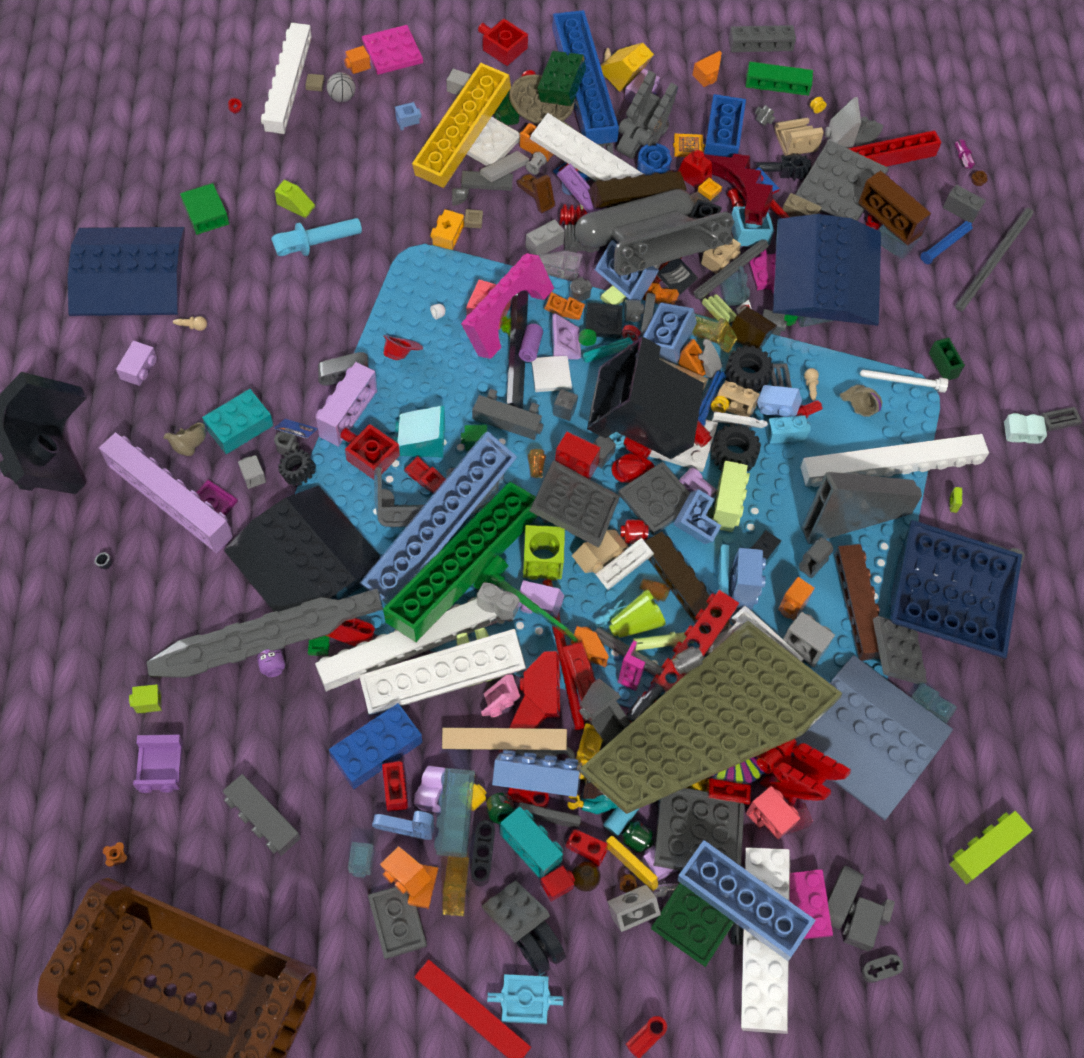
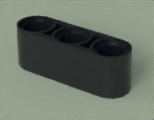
(486, 843)

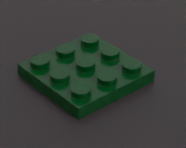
(692, 925)

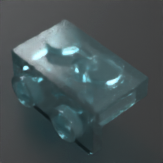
(735, 289)

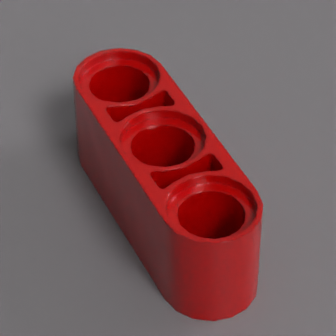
(353, 632)

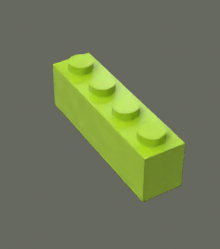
(990, 847)

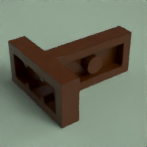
(539, 189)

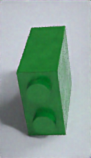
(204, 209)

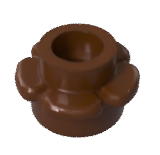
(979, 178)

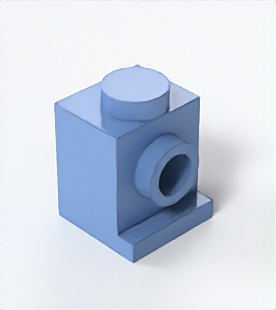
(407, 115)

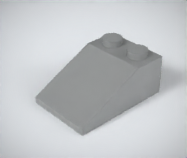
(845, 125)

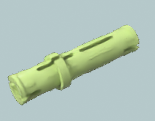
(660, 641)

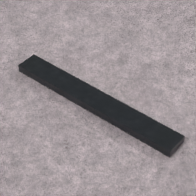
(516, 371)

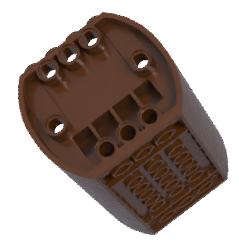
(127, 936)

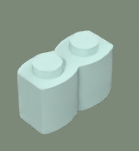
(1025, 428)

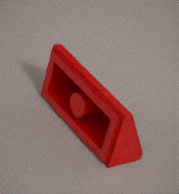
(729, 791)

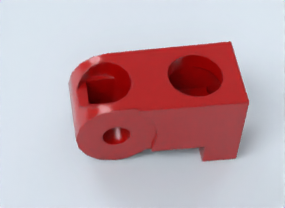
(587, 846)

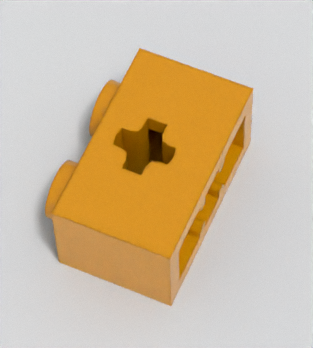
(448, 229)

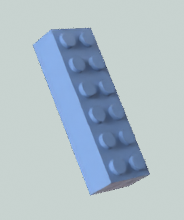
(746, 900)

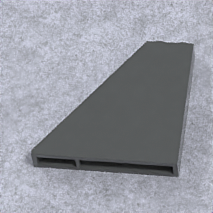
(856, 502)

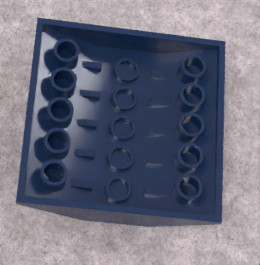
(827, 269)
(125, 271)
(955, 588)

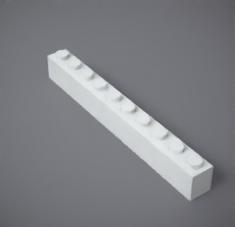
(898, 459)
(397, 647)

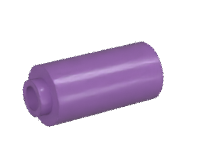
(531, 342)

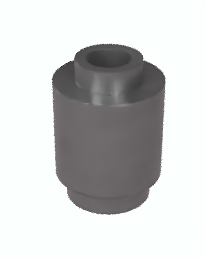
(688, 660)

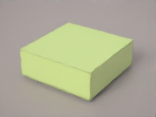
(613, 296)

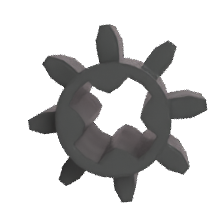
(765, 115)

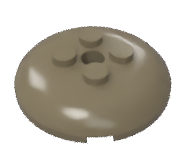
(526, 101)

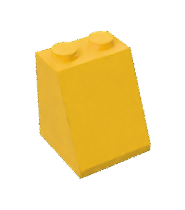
(626, 65)

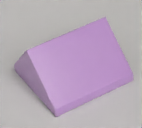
(565, 338)

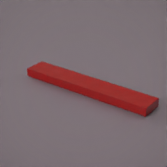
(471, 1011)

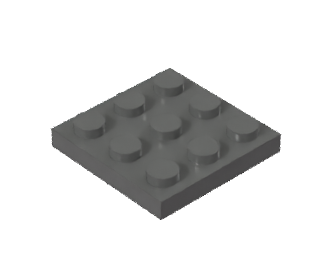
(655, 497)
(899, 651)

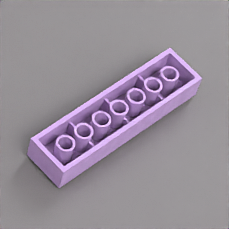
(166, 492)

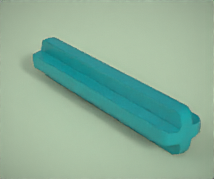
(606, 350)

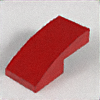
(424, 475)

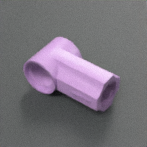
(693, 480)

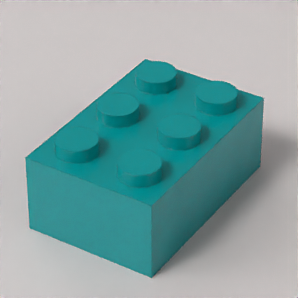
(238, 421)
(531, 842)

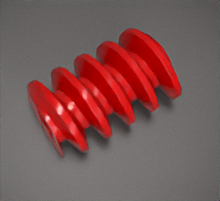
(571, 215)

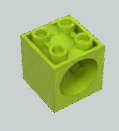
(544, 538)

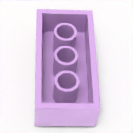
(346, 403)

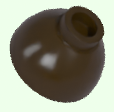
(586, 876)

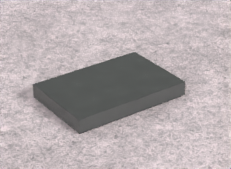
(396, 923)

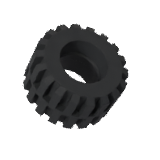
(751, 358)
(739, 437)

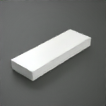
(624, 564)

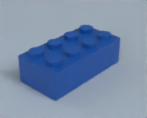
(724, 126)
(374, 744)

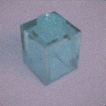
(361, 859)

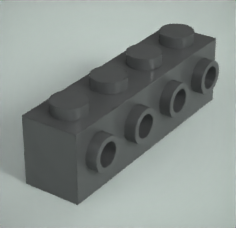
(762, 38)
(261, 815)

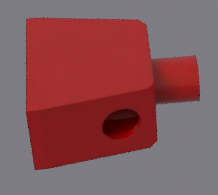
(696, 168)

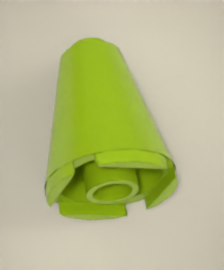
(637, 617)

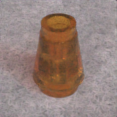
(536, 462)
(658, 590)

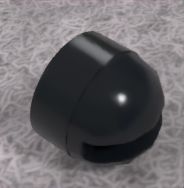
(103, 561)

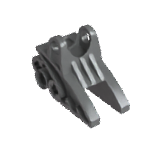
(646, 117)

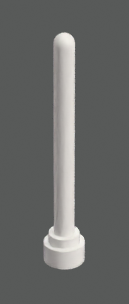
(938, 384)

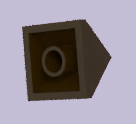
(752, 328)

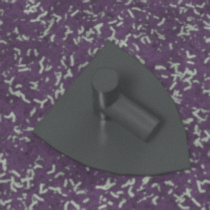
(868, 131)

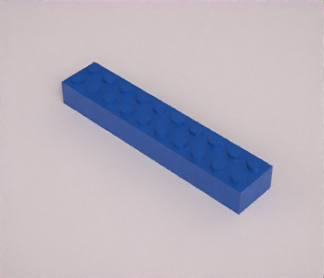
(592, 99)

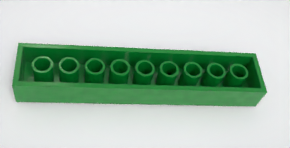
(460, 563)

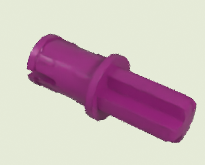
(965, 154)

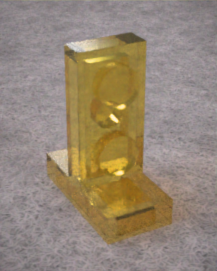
(716, 332)
(455, 886)

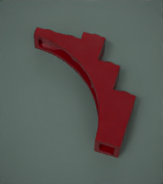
(747, 181)

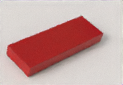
(580, 667)

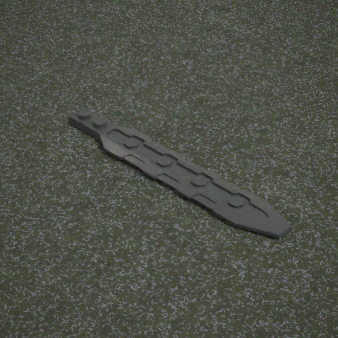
(252, 637)

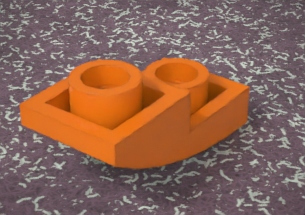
(566, 308)

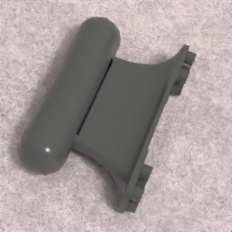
(653, 230)

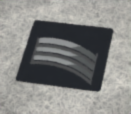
(677, 275)

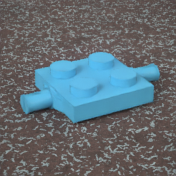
(525, 999)

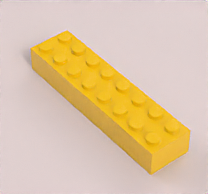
(461, 125)

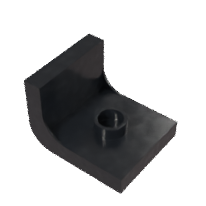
(32, 433)

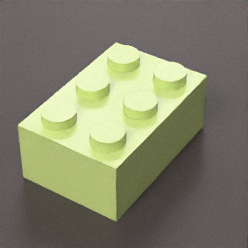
(730, 495)

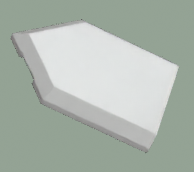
(736, 419)

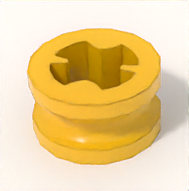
(818, 105)
(720, 399)

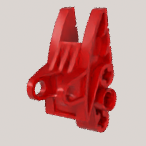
(802, 774)

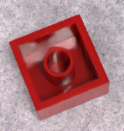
(578, 455)

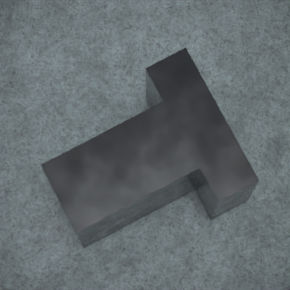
(646, 400)

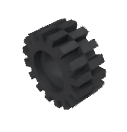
(293, 460)

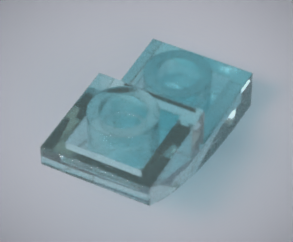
(933, 703)

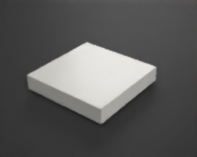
(551, 374)

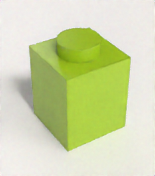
(146, 699)

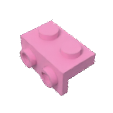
(500, 696)

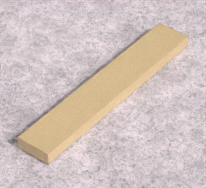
(504, 739)

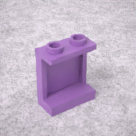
(158, 763)

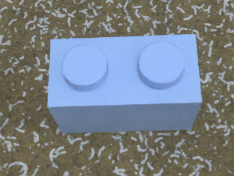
(779, 401)

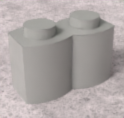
(500, 602)

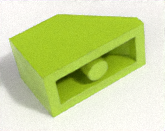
(293, 199)

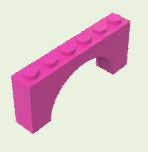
(484, 320)

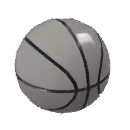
(341, 87)

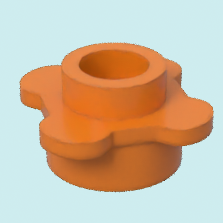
(115, 860)

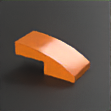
(666, 296)
(423, 897)

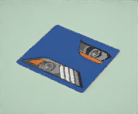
(295, 428)

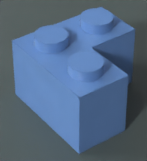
(693, 517)

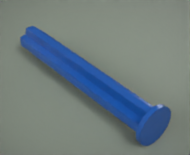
(927, 257)
(711, 393)

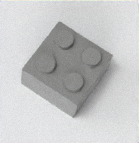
(809, 638)

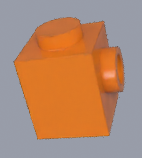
(357, 60)

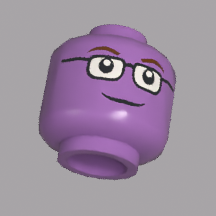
(271, 662)

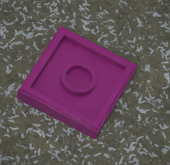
(217, 497)

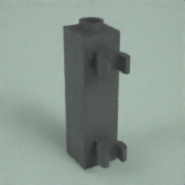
(507, 417)

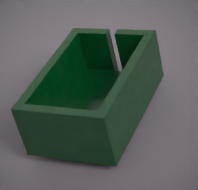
(561, 78)

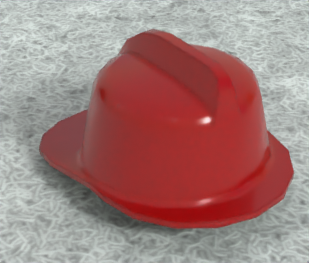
(399, 348)
(630, 468)

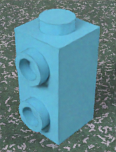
(787, 429)

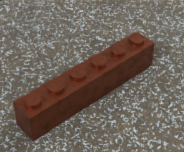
(858, 599)

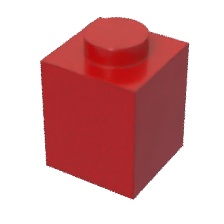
(557, 883)

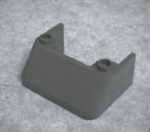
(388, 513)
(603, 711)

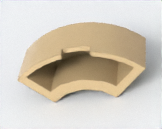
(593, 558)

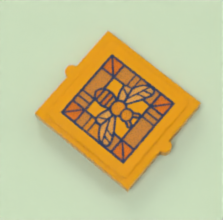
(686, 143)

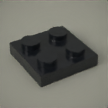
(605, 319)

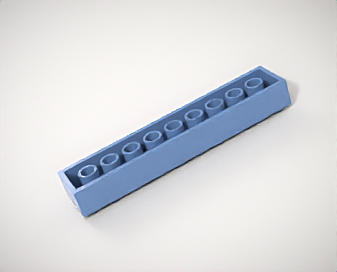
(439, 517)

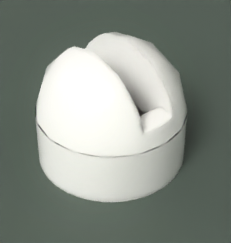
(437, 311)

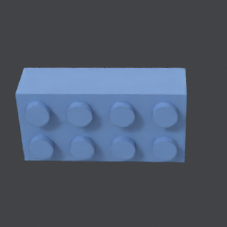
(537, 773)

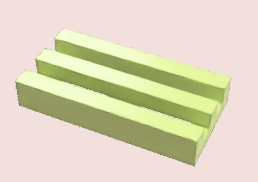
(719, 307)

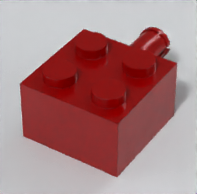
(504, 41)
(370, 450)

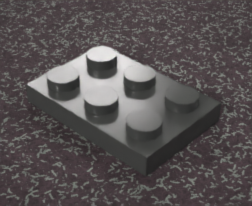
(515, 911)

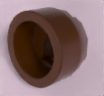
(632, 884)

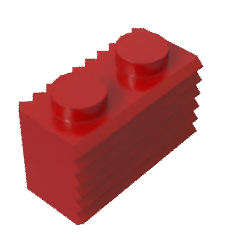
(395, 786)

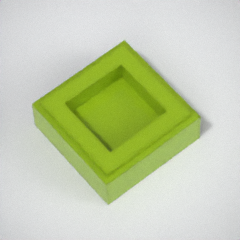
(955, 499)

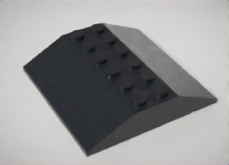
(302, 552)

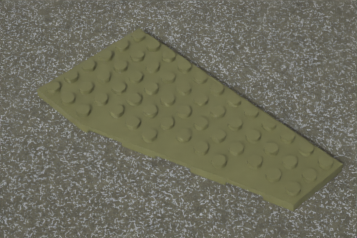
(717, 716)

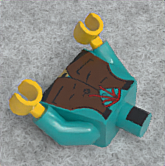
(592, 798)

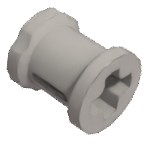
(535, 163)

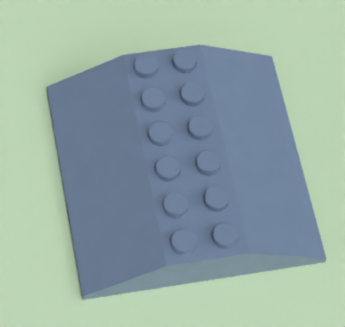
(877, 735)

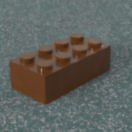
(894, 207)

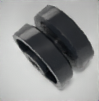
(541, 947)

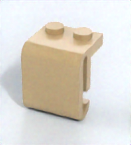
(797, 137)

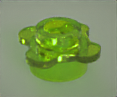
(506, 325)

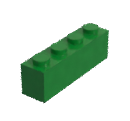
(779, 78)

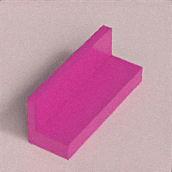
(631, 669)

